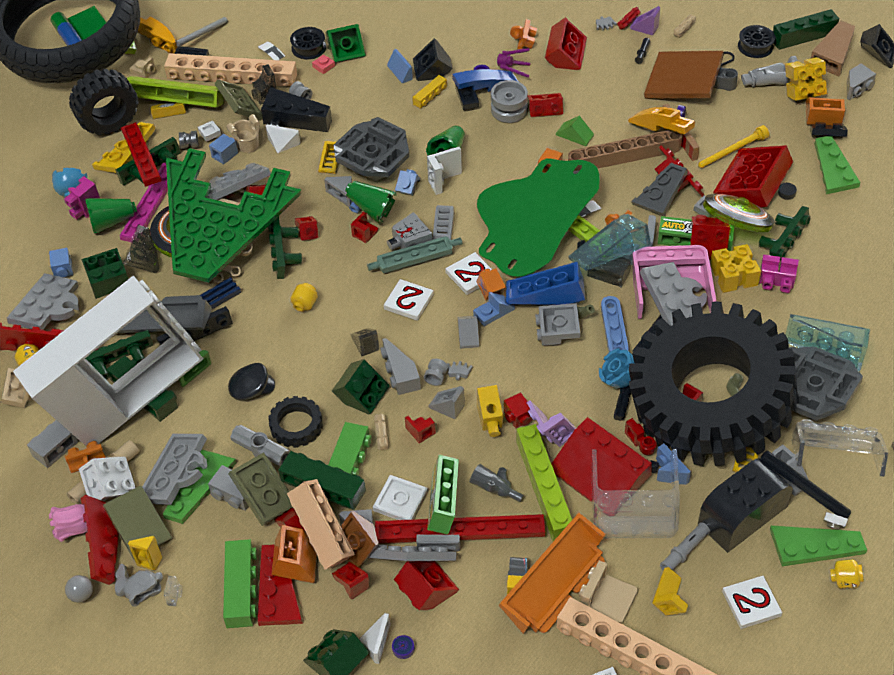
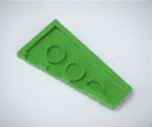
(835, 168)
(188, 497)
(809, 545)

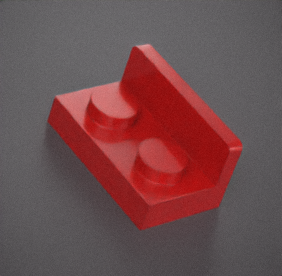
(545, 104)

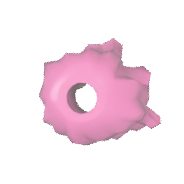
(67, 521)

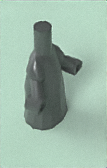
(494, 482)

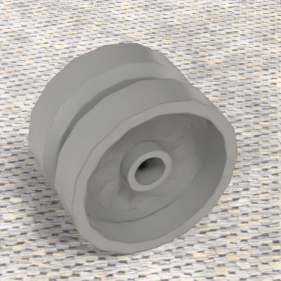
(509, 101)

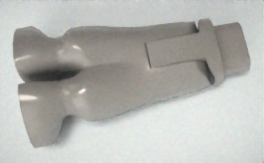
(768, 75)

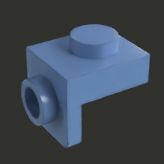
(407, 182)

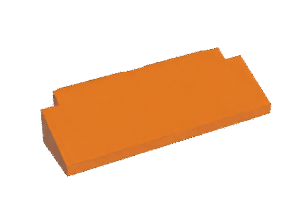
(558, 571)

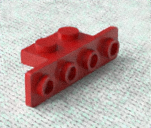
(688, 178)

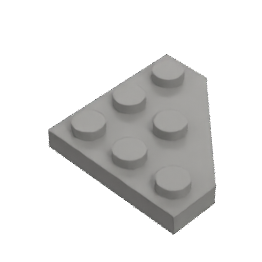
(410, 553)

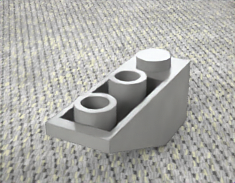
(403, 369)

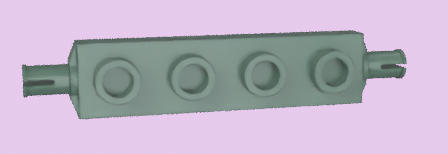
(414, 254)

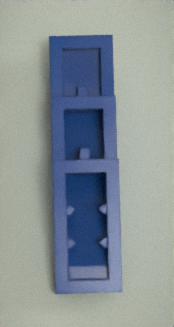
(482, 78)

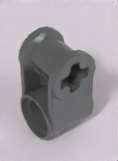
(726, 79)

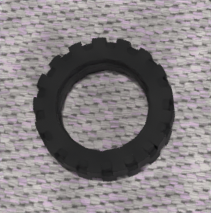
(295, 405)

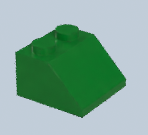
(345, 43)

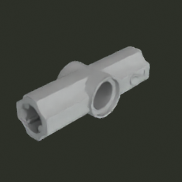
(252, 440)

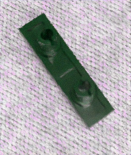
(167, 149)
(794, 229)
(275, 239)
(129, 346)

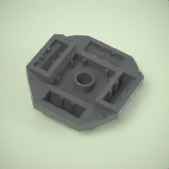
(373, 149)
(823, 382)

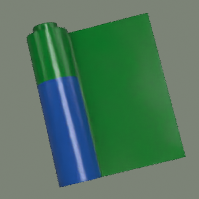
(77, 26)

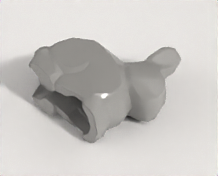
(138, 586)

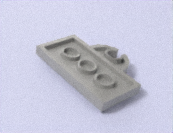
(236, 180)
(671, 290)
(46, 302)
(176, 468)

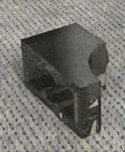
(263, 84)
(612, 272)

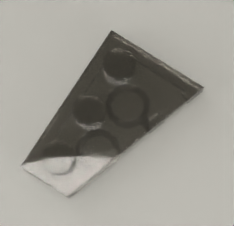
(142, 252)

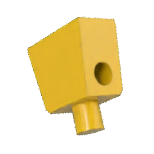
(490, 410)

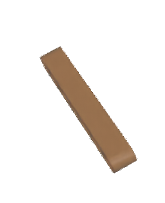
(628, 149)

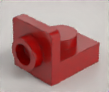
(307, 227)

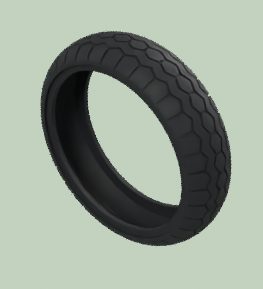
(71, 61)

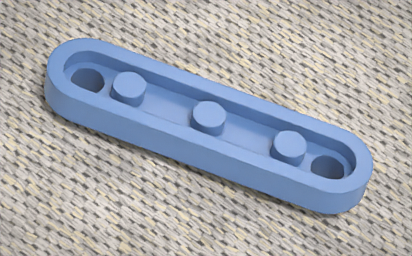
(613, 323)

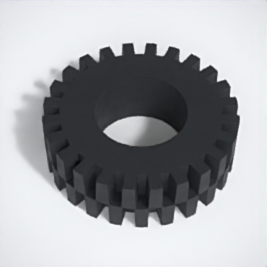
(720, 425)

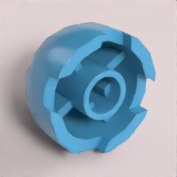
(67, 178)
(616, 368)

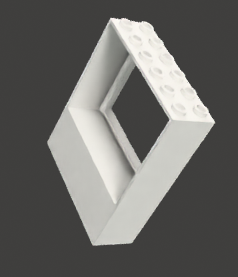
(78, 394)

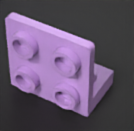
(555, 429)

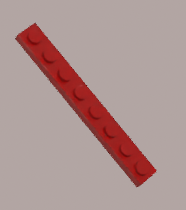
(467, 527)

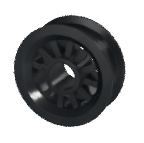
(756, 41)
(308, 43)

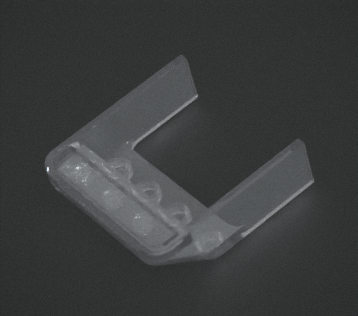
(841, 438)
(636, 511)

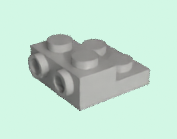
(557, 323)

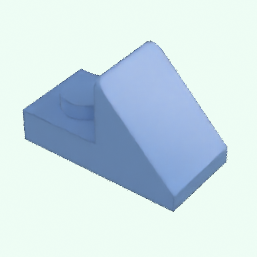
(493, 309)
(664, 472)

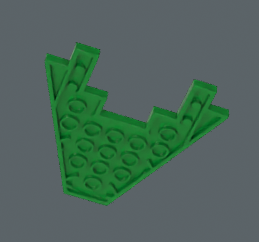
(213, 232)

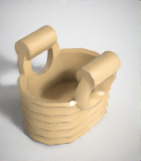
(245, 133)

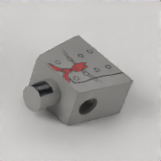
(409, 232)

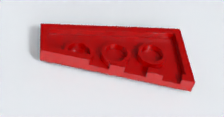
(102, 540)
(276, 594)

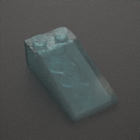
(612, 242)
(833, 337)

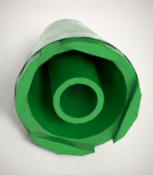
(446, 140)
(371, 199)
(109, 212)

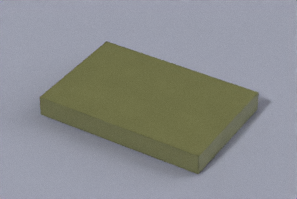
(238, 99)
(261, 488)
(136, 518)

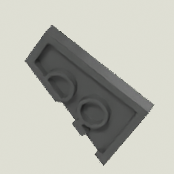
(662, 191)

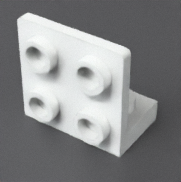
(442, 166)
(107, 477)

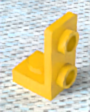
(666, 595)

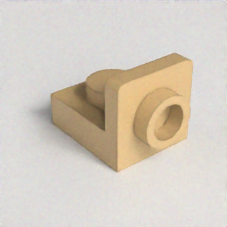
(143, 68)

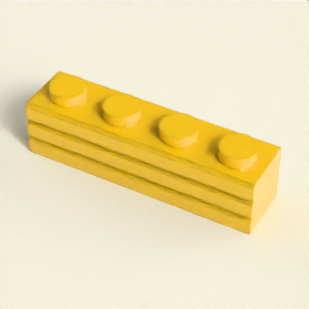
(429, 91)

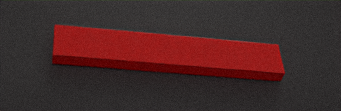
(141, 154)

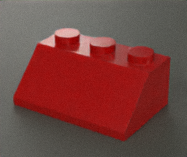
(565, 46)

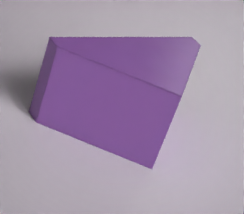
(647, 22)

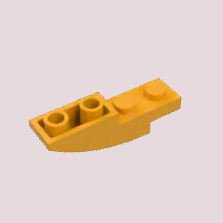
(159, 34)
(663, 117)

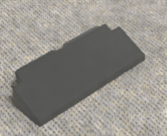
(189, 311)

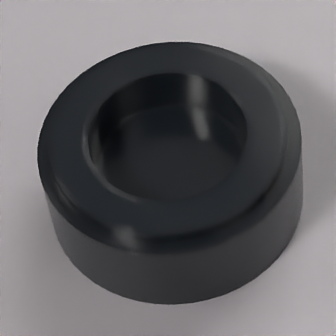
(787, 191)

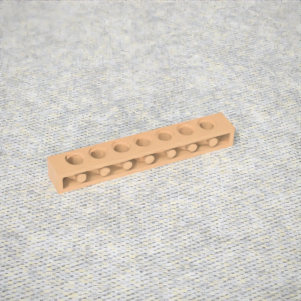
(227, 69)
(617, 633)

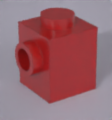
(517, 410)

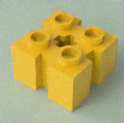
(806, 78)
(735, 268)

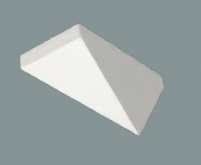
(282, 138)
(376, 637)

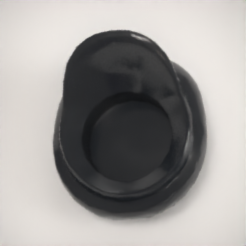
(250, 382)

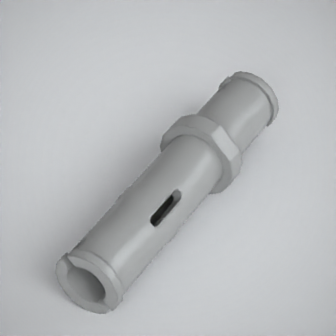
(680, 553)

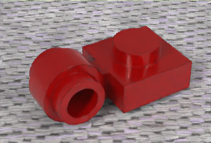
(635, 433)

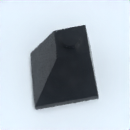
(879, 45)
(431, 62)

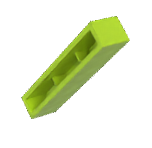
(176, 91)
(543, 479)

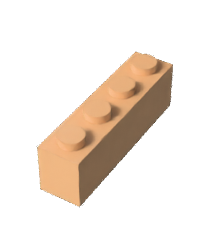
(320, 524)

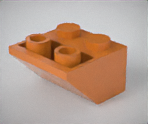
(824, 110)
(294, 555)

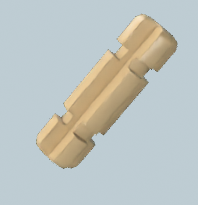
(684, 25)
(381, 432)

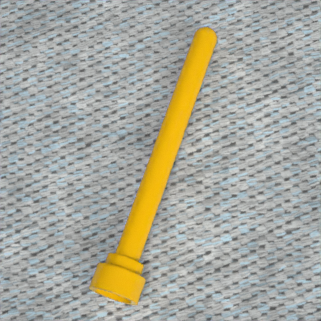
(759, 134)

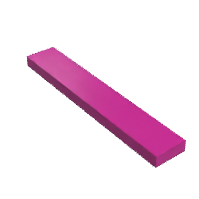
(147, 205)

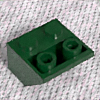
(105, 272)
(361, 387)
(336, 653)

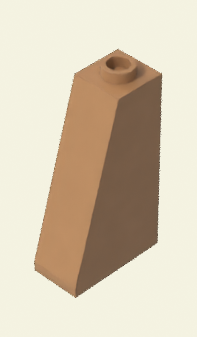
(835, 47)

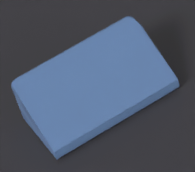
(400, 67)

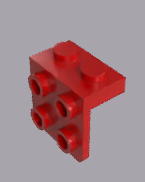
(709, 233)

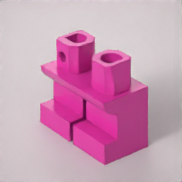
(77, 197)
(784, 278)

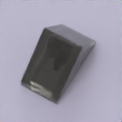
(366, 341)

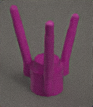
(504, 60)

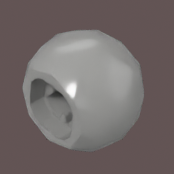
(78, 588)

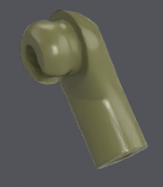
(585, 311)
(734, 383)

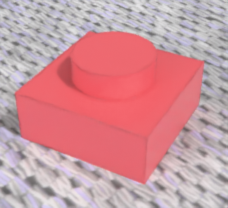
(323, 64)

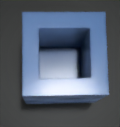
(223, 149)
(61, 262)

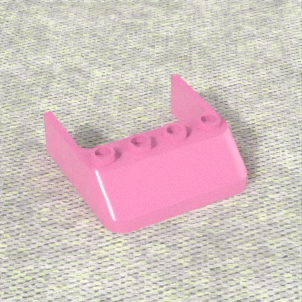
(690, 261)

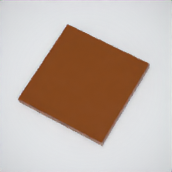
(684, 74)

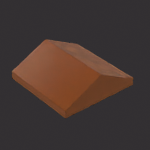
(360, 536)

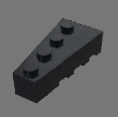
(295, 111)

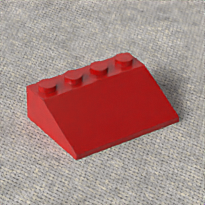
(756, 174)
(617, 463)

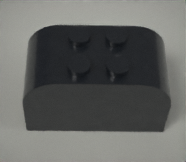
(744, 503)

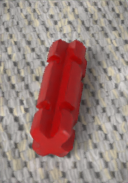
(628, 18)

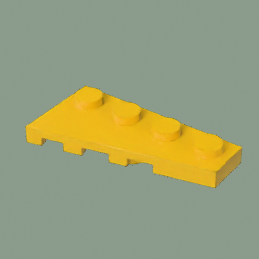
(121, 154)

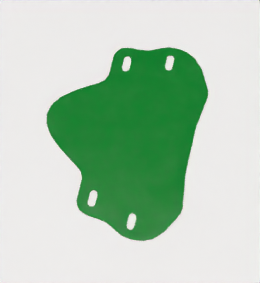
(534, 213)

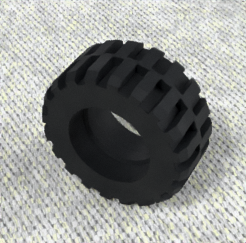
(92, 90)

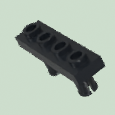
(217, 320)

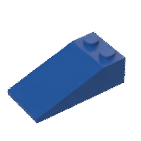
(550, 286)

